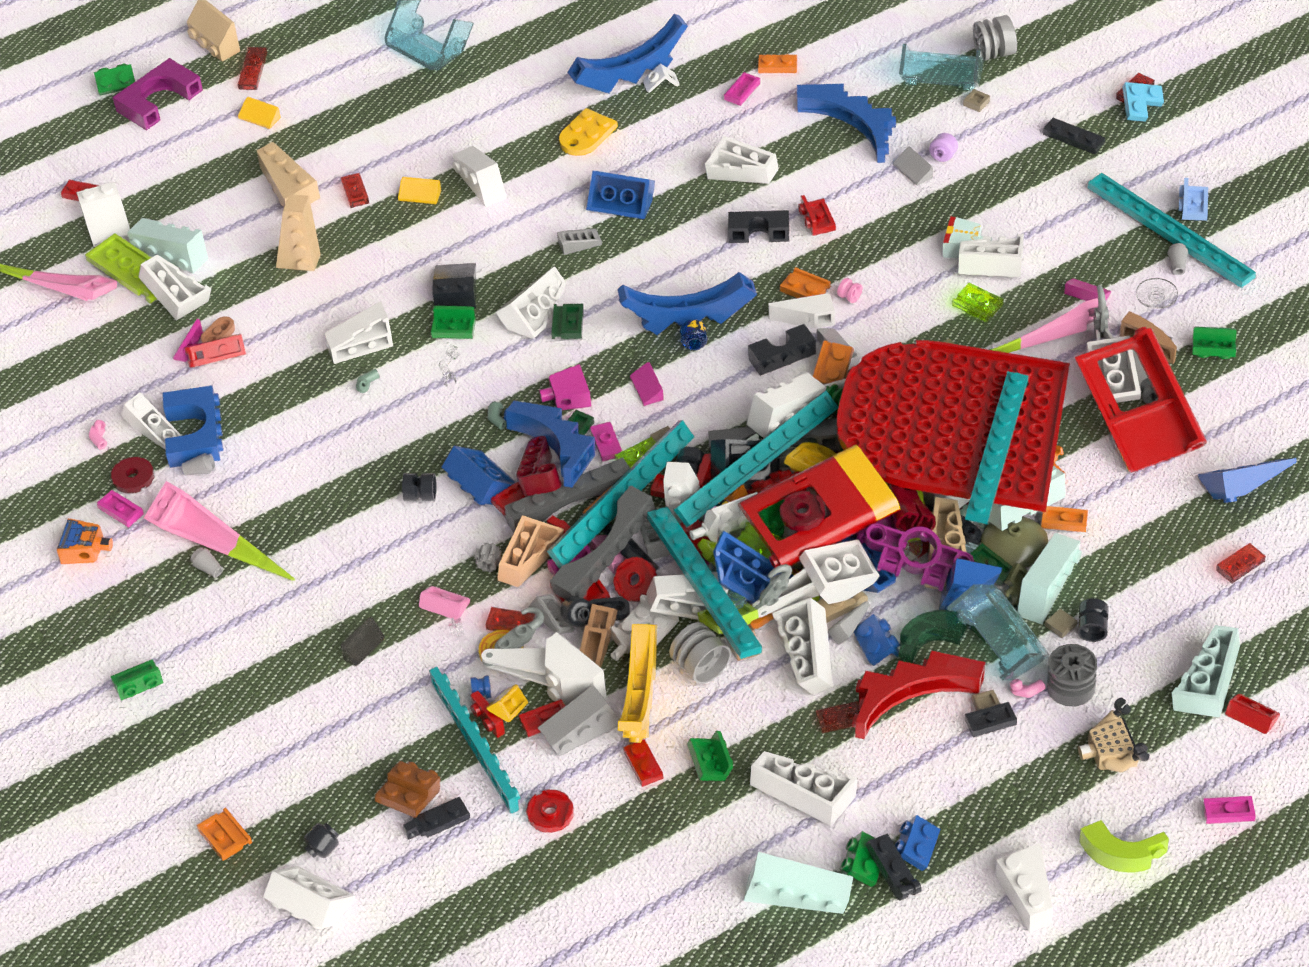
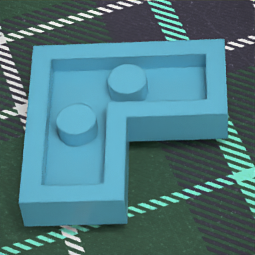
(1137, 98)

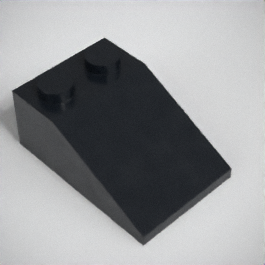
(455, 285)
(727, 451)

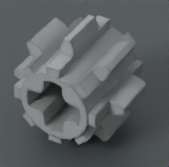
(488, 557)

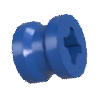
(481, 685)

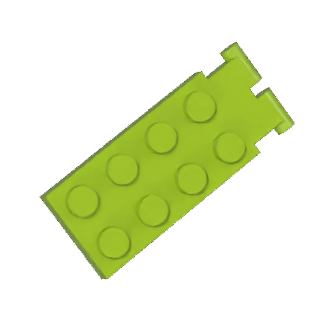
(122, 263)

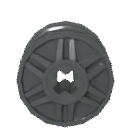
(1071, 675)

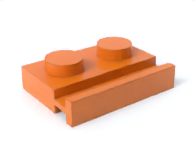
(804, 284)
(833, 362)
(224, 834)

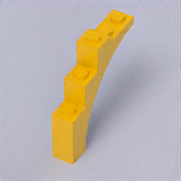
(639, 693)

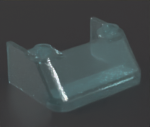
(406, 37)
(941, 68)
(1001, 628)

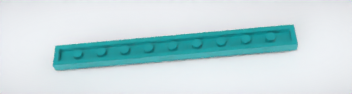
(1172, 230)
(997, 448)
(755, 459)
(606, 507)
(704, 583)

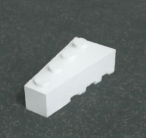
(780, 404)
(807, 643)
(804, 787)

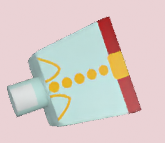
(958, 231)

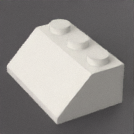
(307, 896)

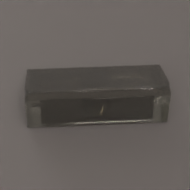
(362, 642)

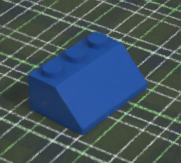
(620, 194)
(476, 474)
(963, 576)

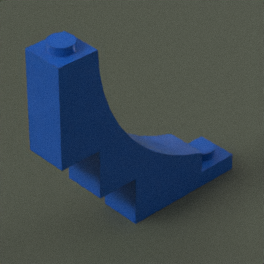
(572, 449)

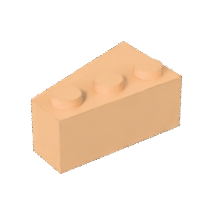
(527, 550)

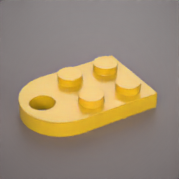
(587, 132)
(807, 455)

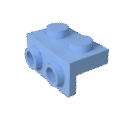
(1194, 202)

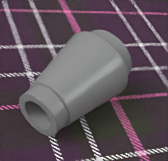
(1178, 258)
(199, 465)
(204, 561)

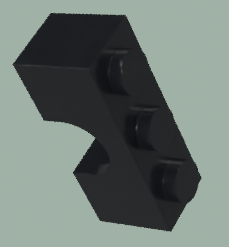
(744, 223)
(768, 357)

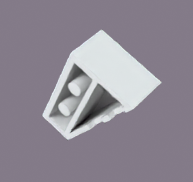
(679, 485)

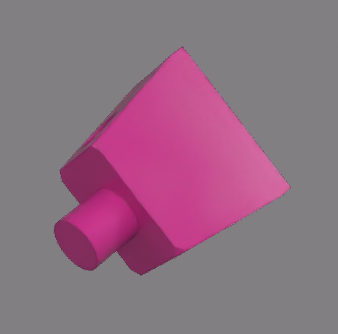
(567, 389)

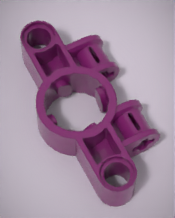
(893, 557)

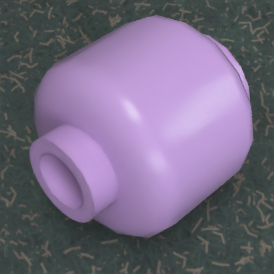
(943, 147)

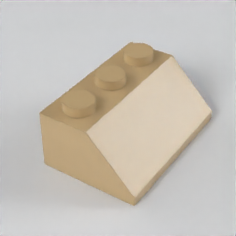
(213, 30)

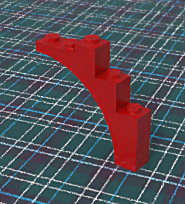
(938, 674)

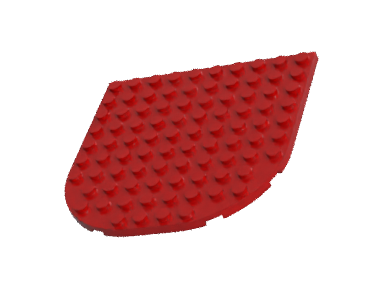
(929, 412)

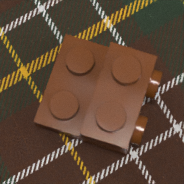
(409, 788)

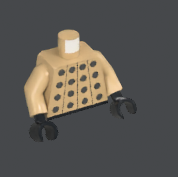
(1112, 742)

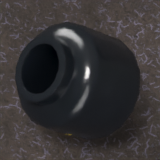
(576, 611)
(321, 840)

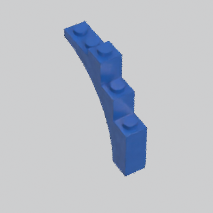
(630, 66)
(834, 101)
(715, 303)

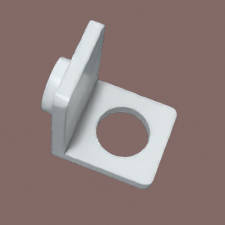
(656, 76)

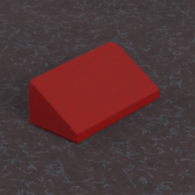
(1252, 713)

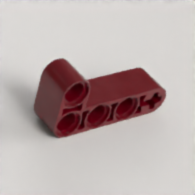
(536, 471)

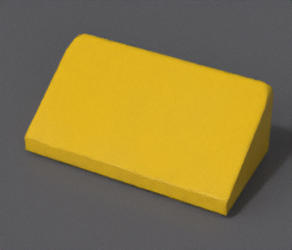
(259, 113)
(419, 190)
(508, 703)

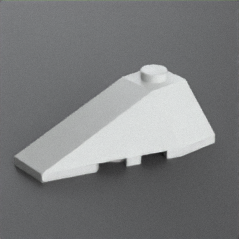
(531, 308)

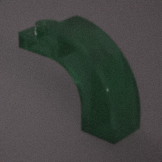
(929, 627)

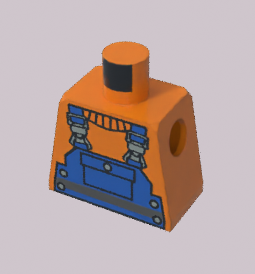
(82, 542)

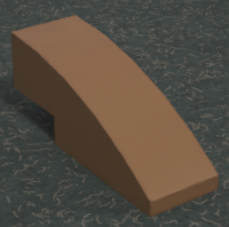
(1132, 322)
(598, 633)

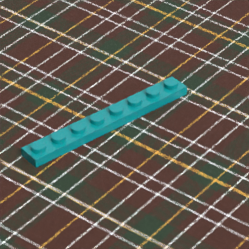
(477, 744)

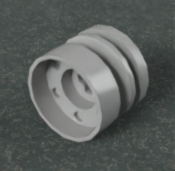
(995, 37)
(700, 653)

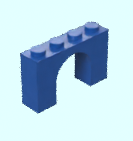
(193, 404)

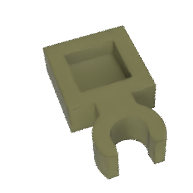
(1014, 582)

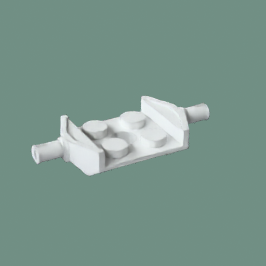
(722, 518)
(640, 615)

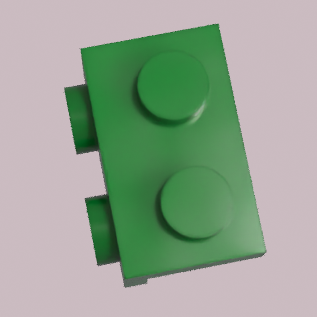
(114, 79)
(453, 322)
(1214, 342)
(137, 679)
(710, 757)
(859, 861)

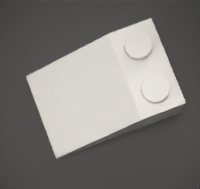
(103, 212)

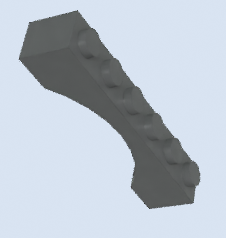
(822, 434)
(545, 504)
(578, 576)

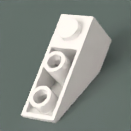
(812, 311)
(148, 420)

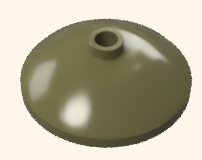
(1017, 543)

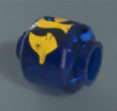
(693, 334)

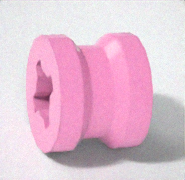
(849, 290)

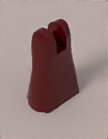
(912, 510)

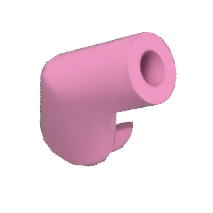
(96, 434)
(1026, 690)

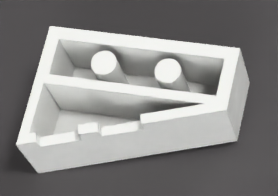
(741, 163)
(480, 175)
(992, 258)
(174, 289)
(360, 335)
(675, 596)
(1027, 886)

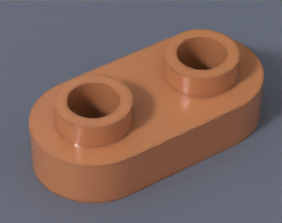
(218, 329)

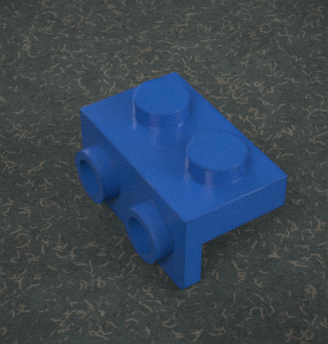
(876, 639)
(917, 841)

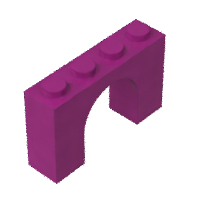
(166, 76)

